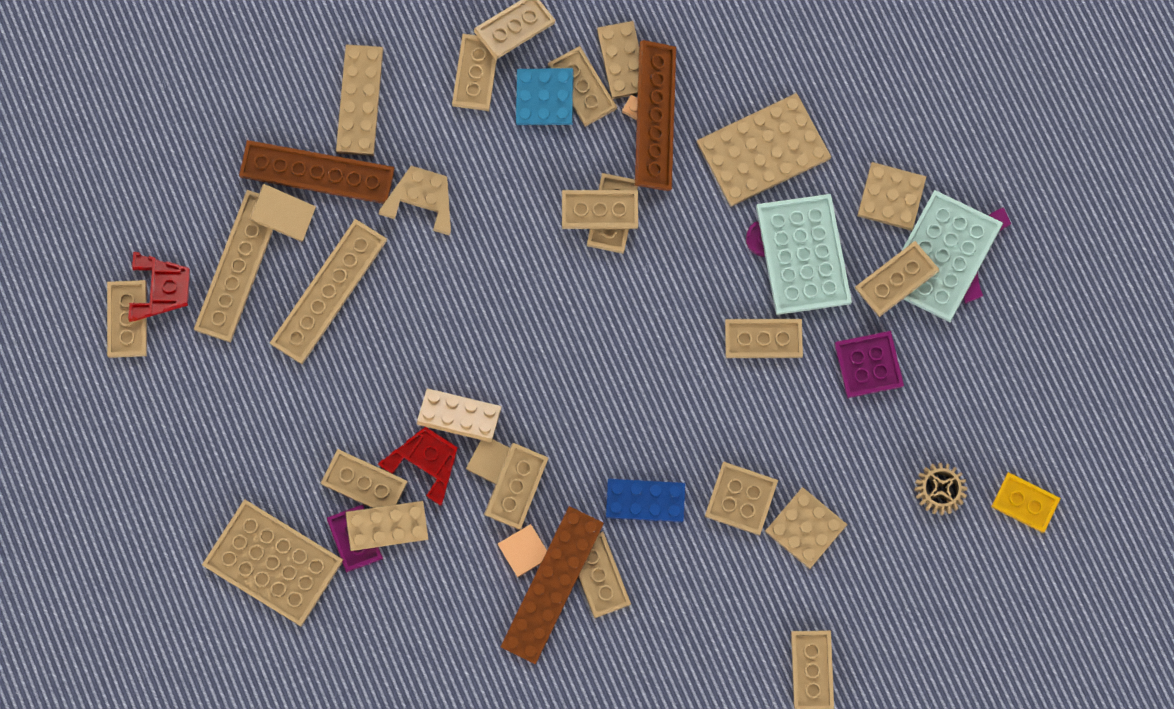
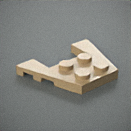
(423, 190)

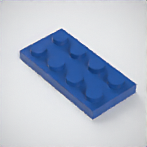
(645, 500)

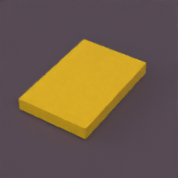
(1025, 502)

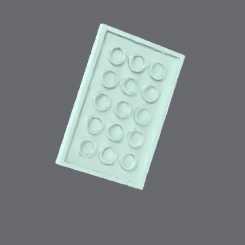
(957, 244)
(803, 254)

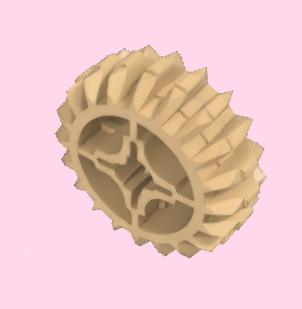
(953, 478)

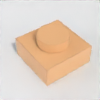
(631, 107)

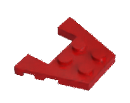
(168, 287)
(428, 453)

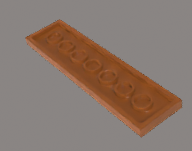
(655, 115)
(316, 172)
(552, 585)

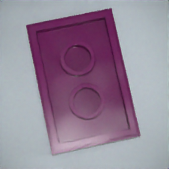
(351, 559)

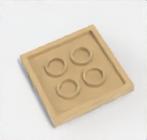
(891, 196)
(741, 498)
(806, 528)

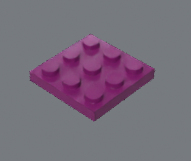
(869, 364)

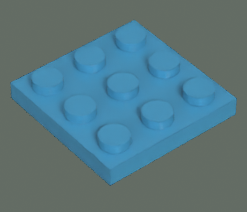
(544, 96)

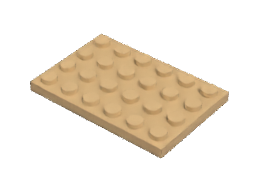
(763, 149)
(272, 562)

